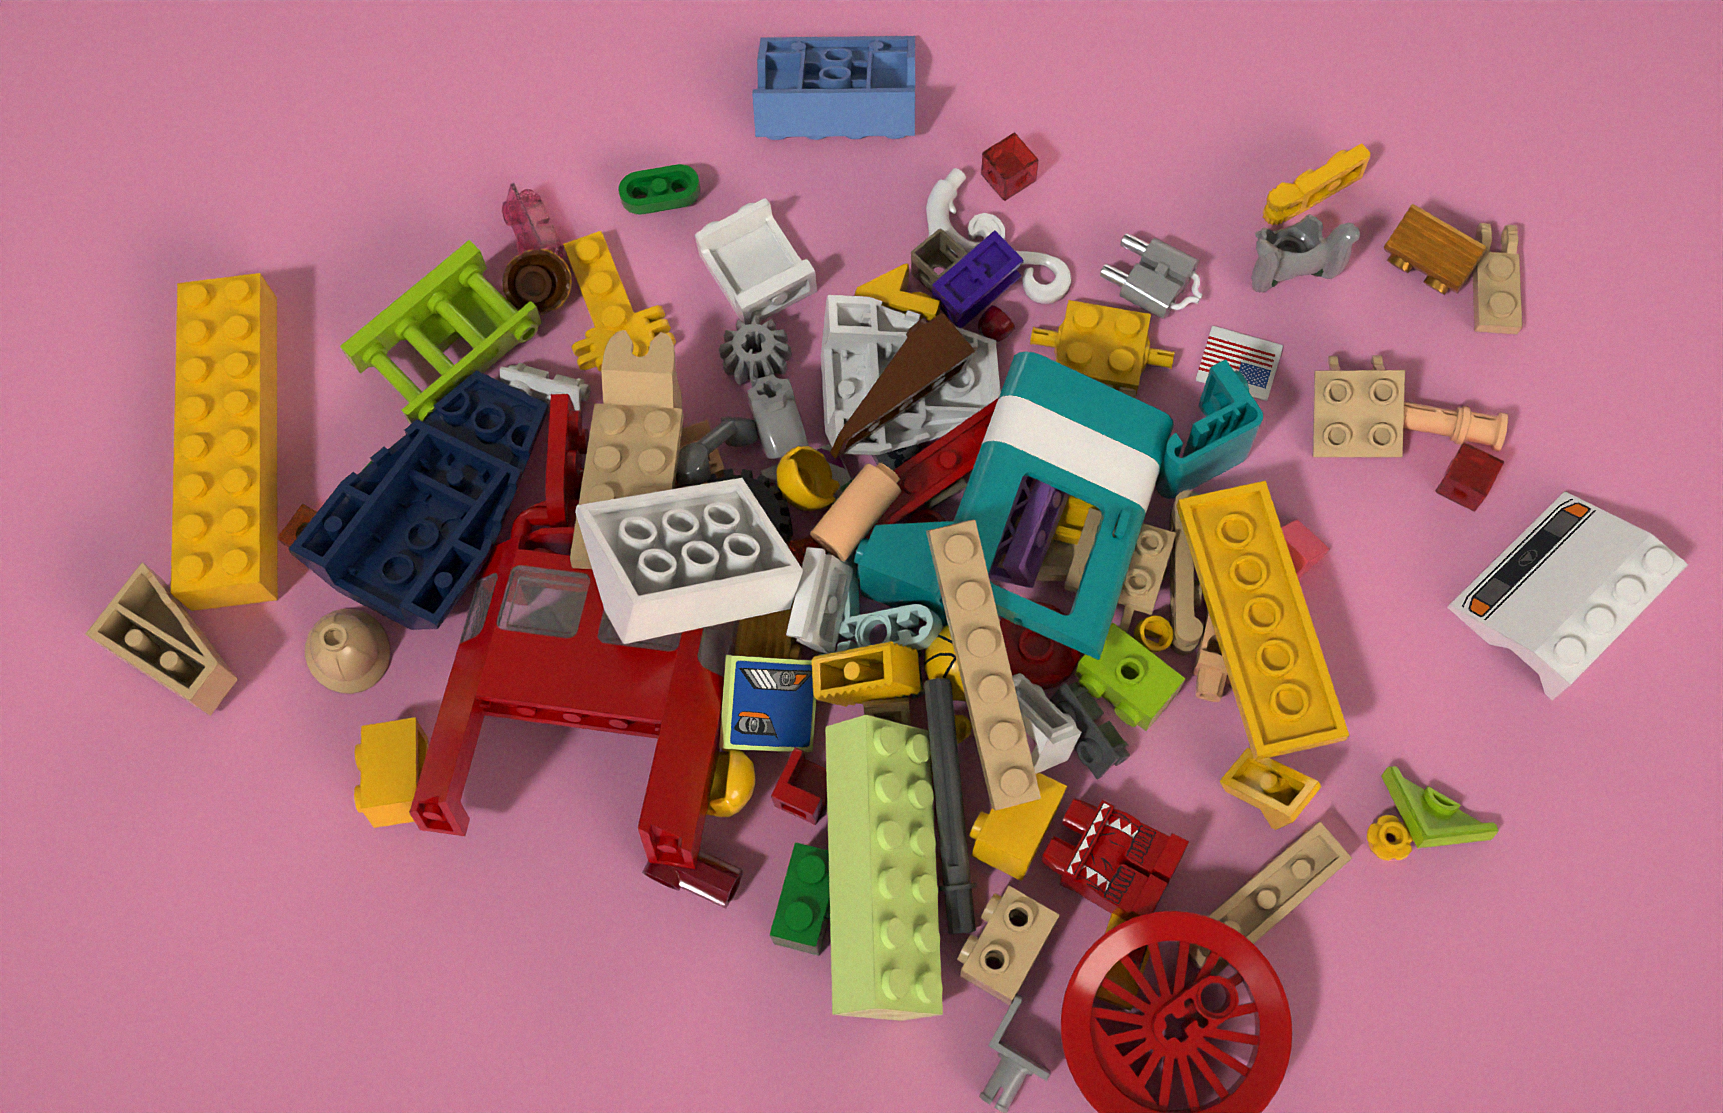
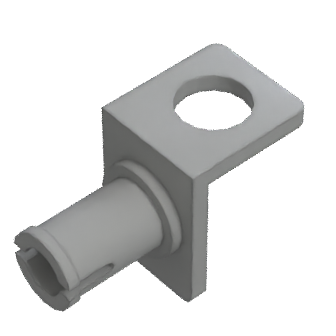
(1012, 1066)

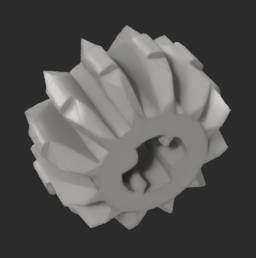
(741, 344)

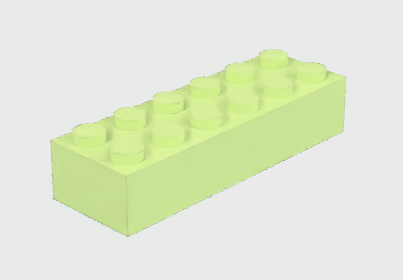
(882, 871)

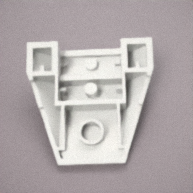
(857, 348)

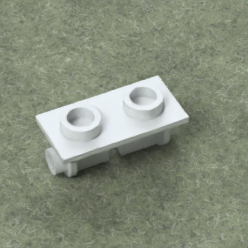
(538, 385)

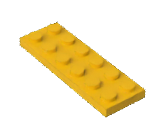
(1261, 621)

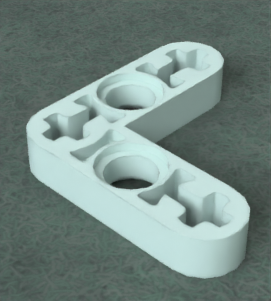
(859, 626)

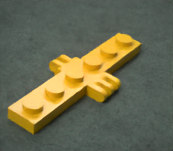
(608, 303)

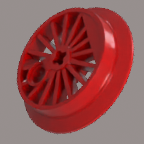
(1106, 1074)

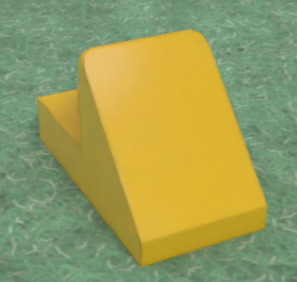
(892, 289)
(1271, 787)

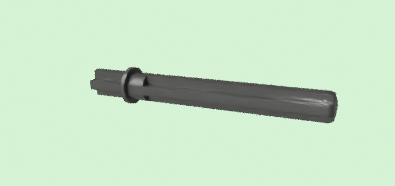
(949, 807)

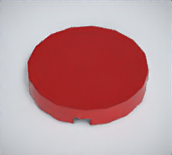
(1037, 656)

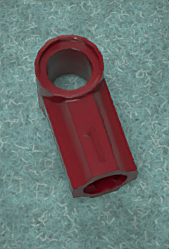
(710, 879)

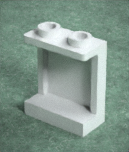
(755, 262)

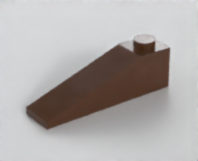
(923, 364)

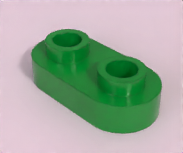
(660, 188)

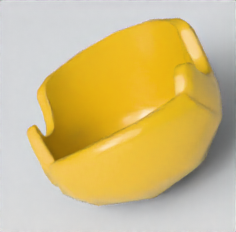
(806, 479)
(732, 783)

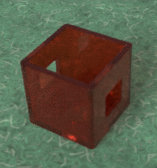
(1009, 166)
(1469, 476)

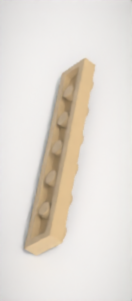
(983, 664)

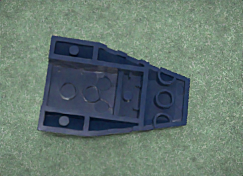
(427, 508)

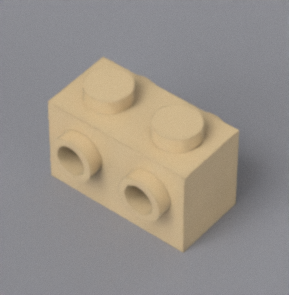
(1009, 945)

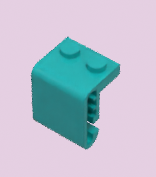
(1218, 439)

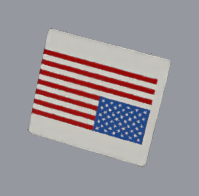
(1247, 354)

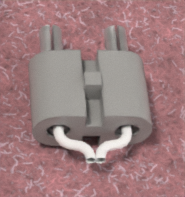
(1157, 278)

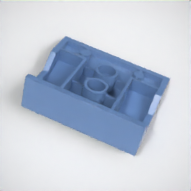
(835, 87)

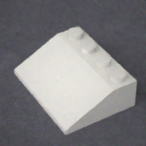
(686, 559)

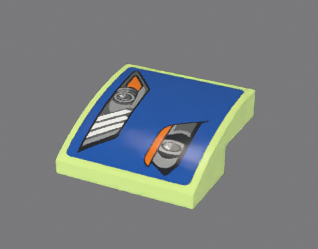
(767, 704)

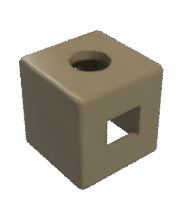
(932, 254)

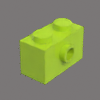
(1130, 679)

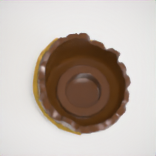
(537, 278)

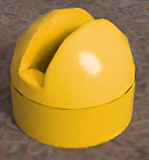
(1154, 627)

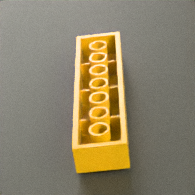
(225, 444)

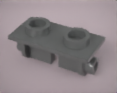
(1096, 746)

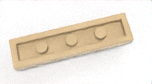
(1277, 888)

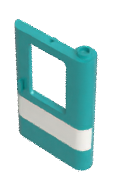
(1087, 445)

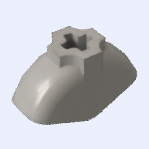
(776, 416)

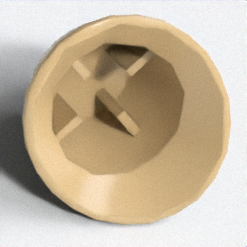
(347, 651)

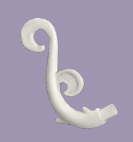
(937, 210)

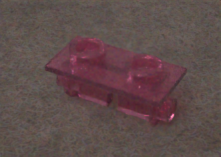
(524, 213)

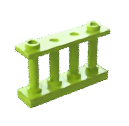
(434, 296)

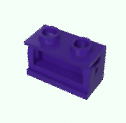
(977, 279)

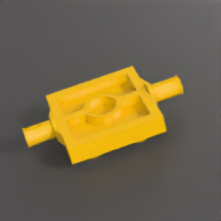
(1104, 344)

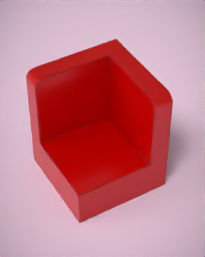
(801, 788)

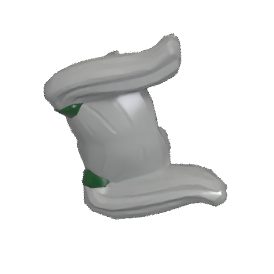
(1301, 252)

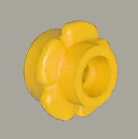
(1381, 846)

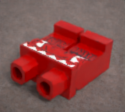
(1117, 860)

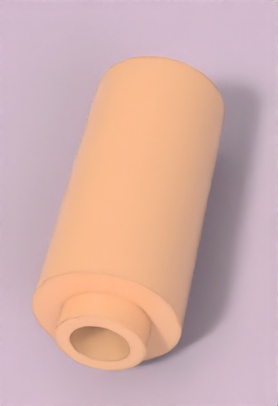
(857, 510)

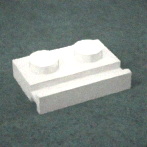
(820, 601)

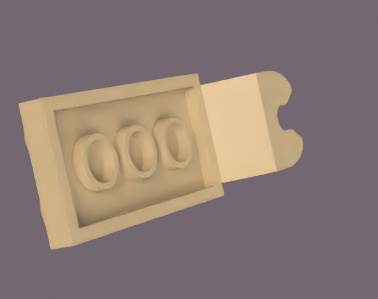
(634, 430)

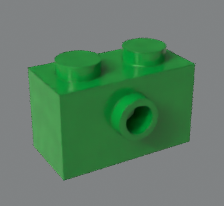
(804, 901)

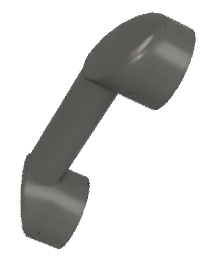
(693, 460)

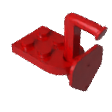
(563, 482)

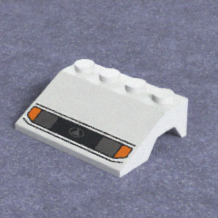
(1567, 589)

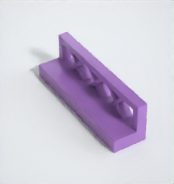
(1033, 535)

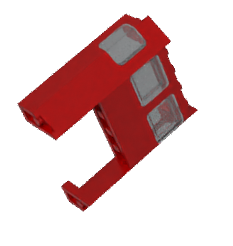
(551, 656)

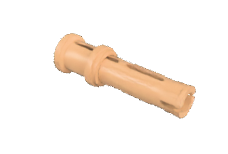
(1457, 424)

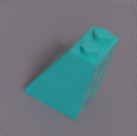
(899, 566)

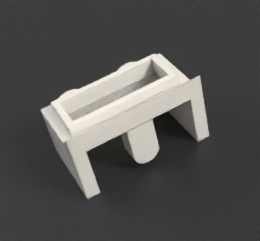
(1046, 725)

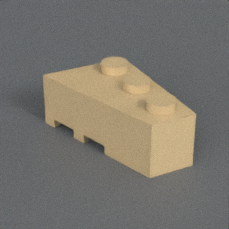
(163, 641)

